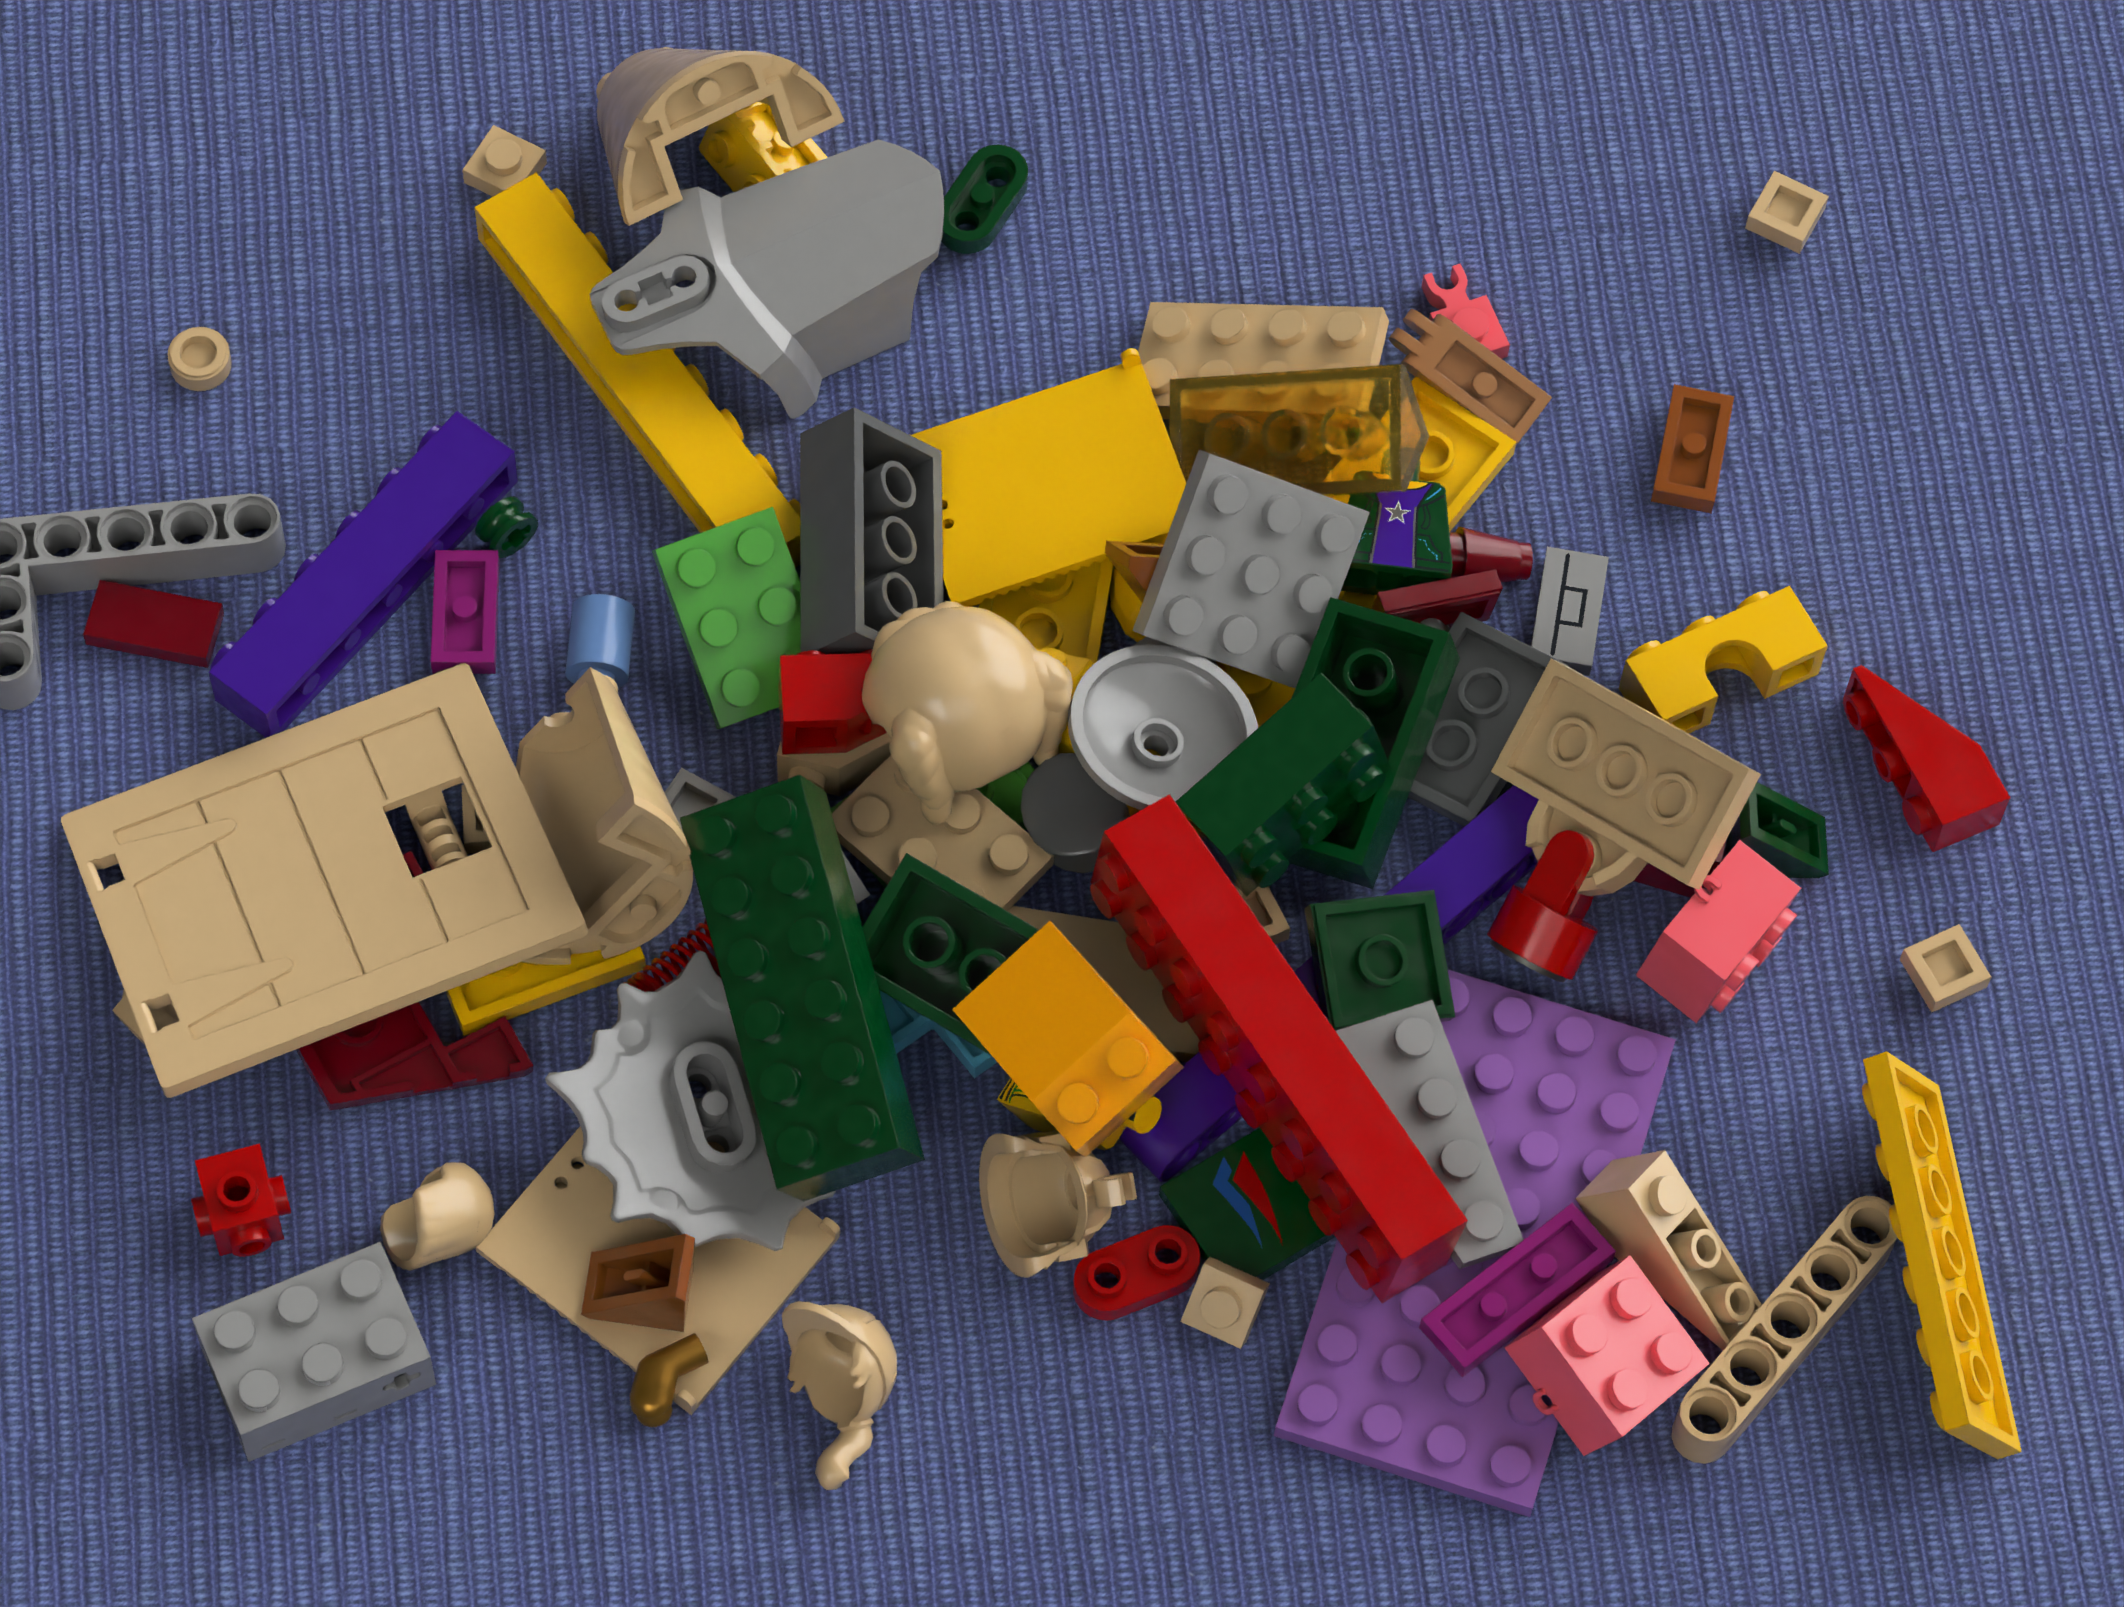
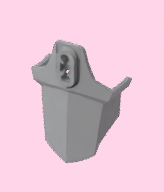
(786, 270)

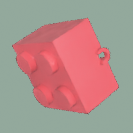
(1721, 934)
(1606, 1356)

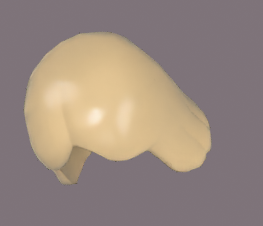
(441, 1219)

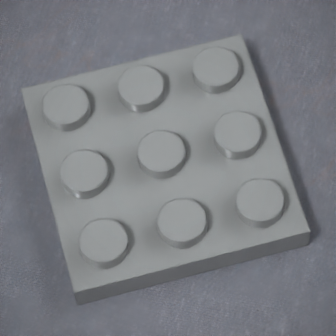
(1249, 569)

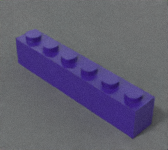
(362, 575)

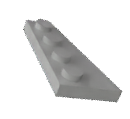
(1422, 1085)

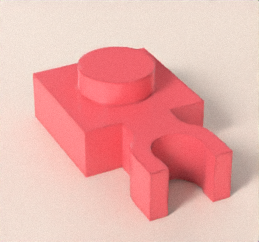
(1472, 315)

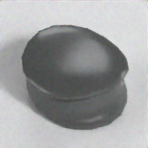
(1068, 812)

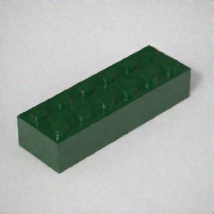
(801, 989)

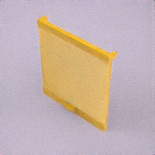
(1052, 480)

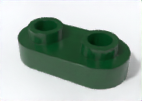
(978, 203)

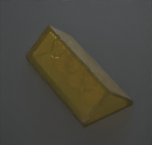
(1307, 427)

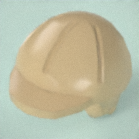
(847, 1372)

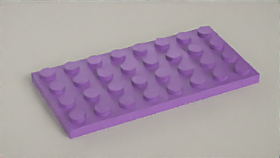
(1556, 1107)

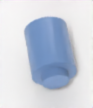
(600, 637)

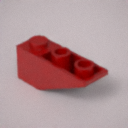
(824, 703)
(1937, 770)

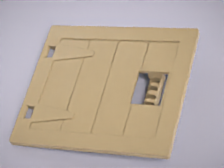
(278, 893)

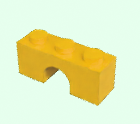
(1763, 638)

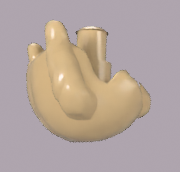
(963, 700)

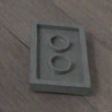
(1476, 720)

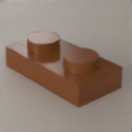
(1692, 448)

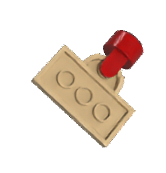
(1611, 798)

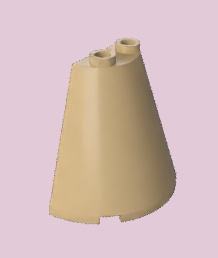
(678, 91)
(605, 821)

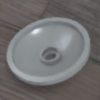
(1160, 703)

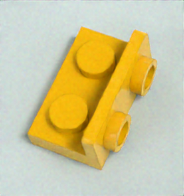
(749, 148)

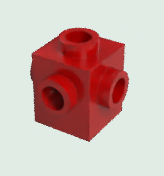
(240, 1202)

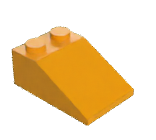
(1067, 1039)

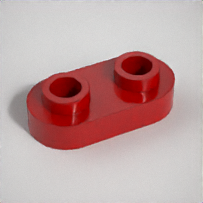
(1139, 1272)

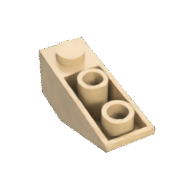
(1656, 1220)

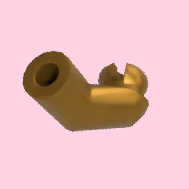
(657, 1379)

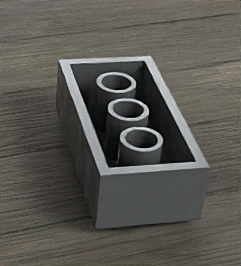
(866, 530)

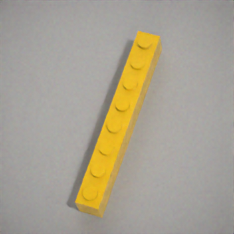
(647, 393)

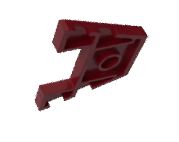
(405, 1057)

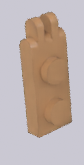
(1469, 374)

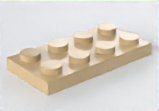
(1254, 339)

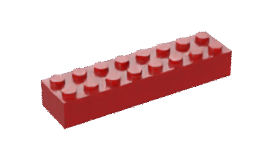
(1275, 1050)

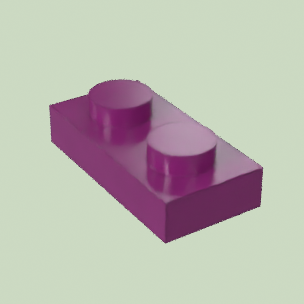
(465, 610)

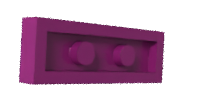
(1517, 1289)

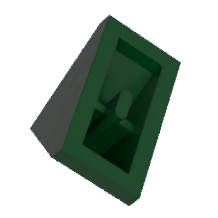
(1782, 834)

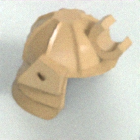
(1045, 1199)

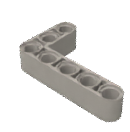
(97, 537)

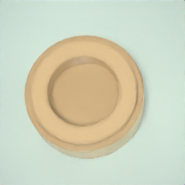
(199, 359)

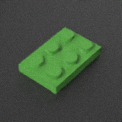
(736, 611)

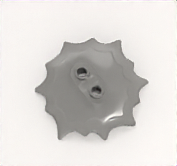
(655, 1135)

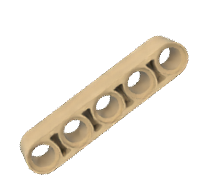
(1778, 1357)

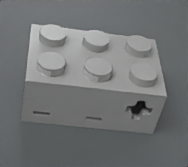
(314, 1351)

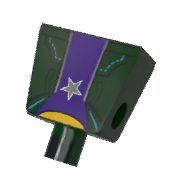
(1402, 540)

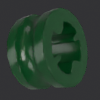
(506, 526)

